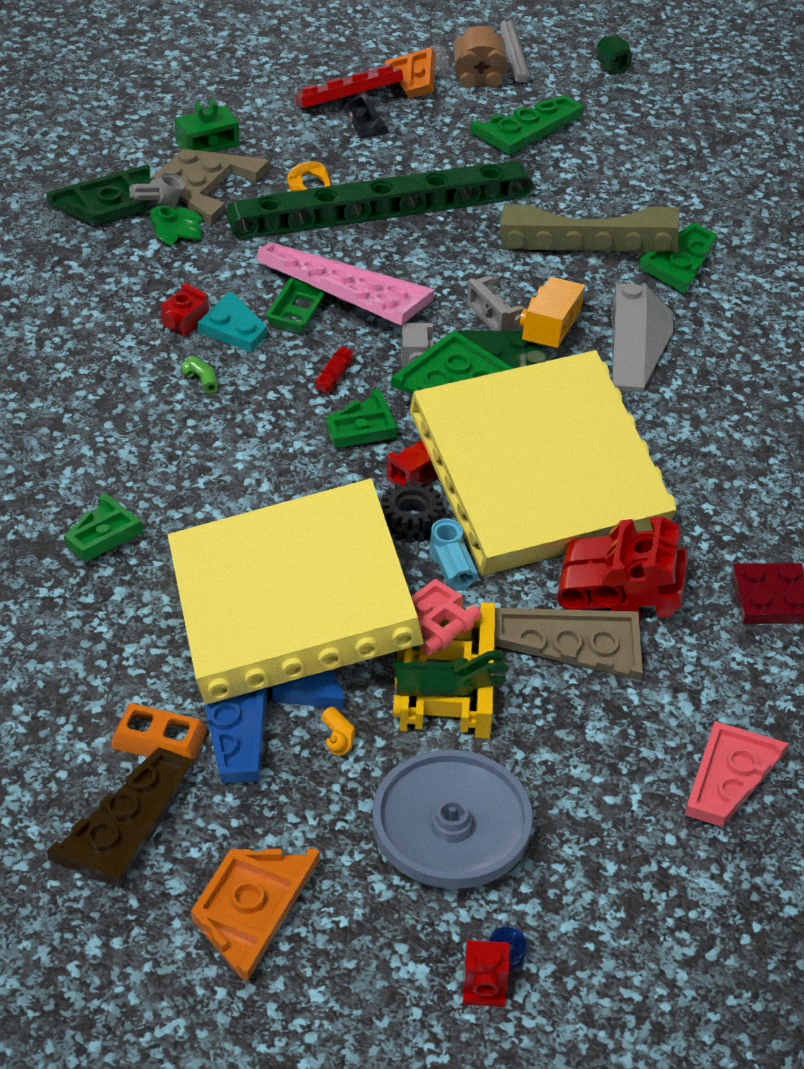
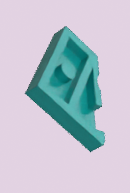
(233, 324)

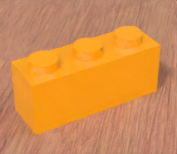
(552, 312)

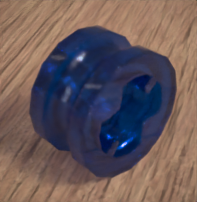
(514, 938)

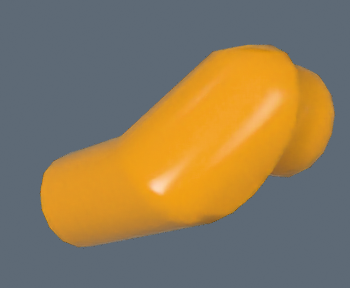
(342, 732)

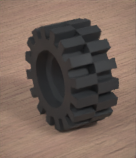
(411, 498)

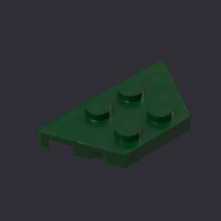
(102, 198)
(507, 347)

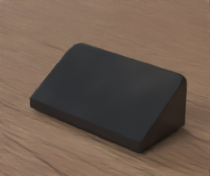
(365, 116)

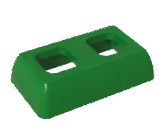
(284, 306)

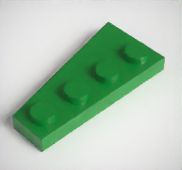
(527, 124)

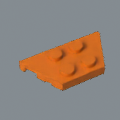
(250, 901)

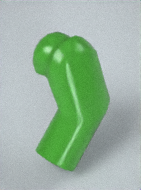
(195, 365)

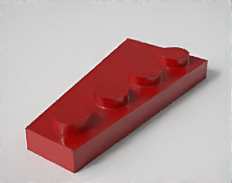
(350, 85)

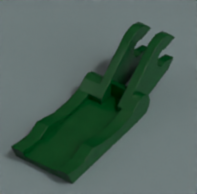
(449, 678)

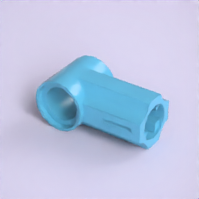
(451, 554)

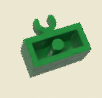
(207, 129)

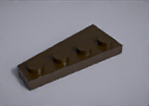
(122, 826)

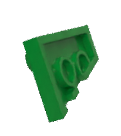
(681, 267)

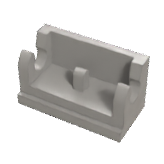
(491, 306)

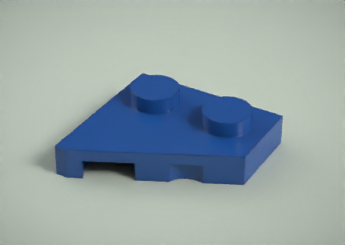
(314, 690)

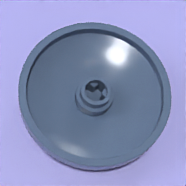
(452, 819)

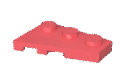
(731, 771)

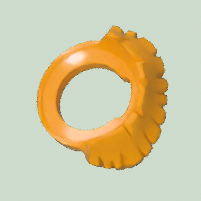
(307, 168)

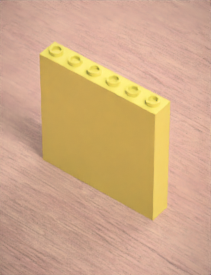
(538, 459)
(291, 591)

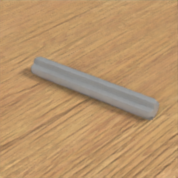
(514, 52)

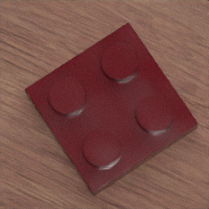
(769, 592)

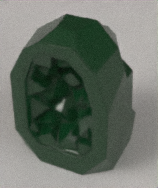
(614, 54)

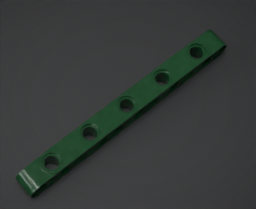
(378, 199)

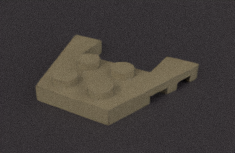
(204, 172)

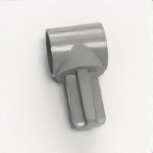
(160, 191)

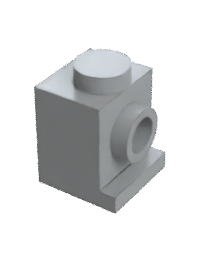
(415, 340)

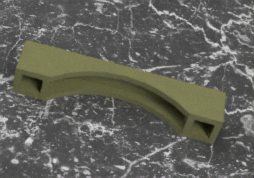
(534, 229)

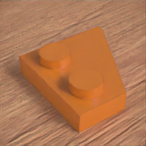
(417, 71)

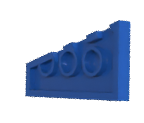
(238, 735)

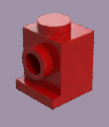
(184, 309)
(411, 465)
(485, 973)

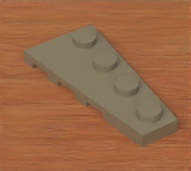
(577, 637)

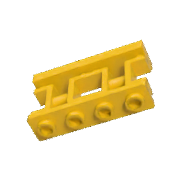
(446, 704)

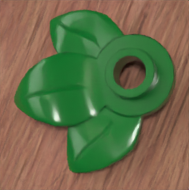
(175, 223)

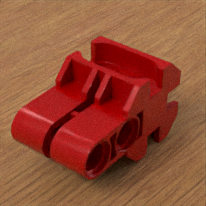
(626, 569)

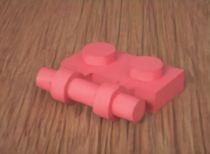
(434, 605)

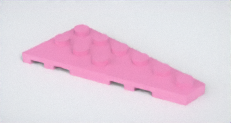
(370, 290)

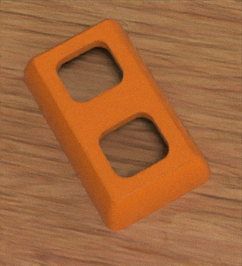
(147, 742)

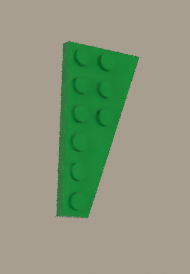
(447, 362)

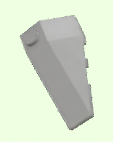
(639, 335)

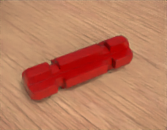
(334, 369)

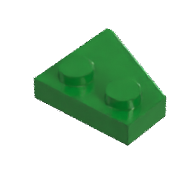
(362, 422)
(102, 529)

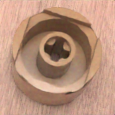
(480, 57)

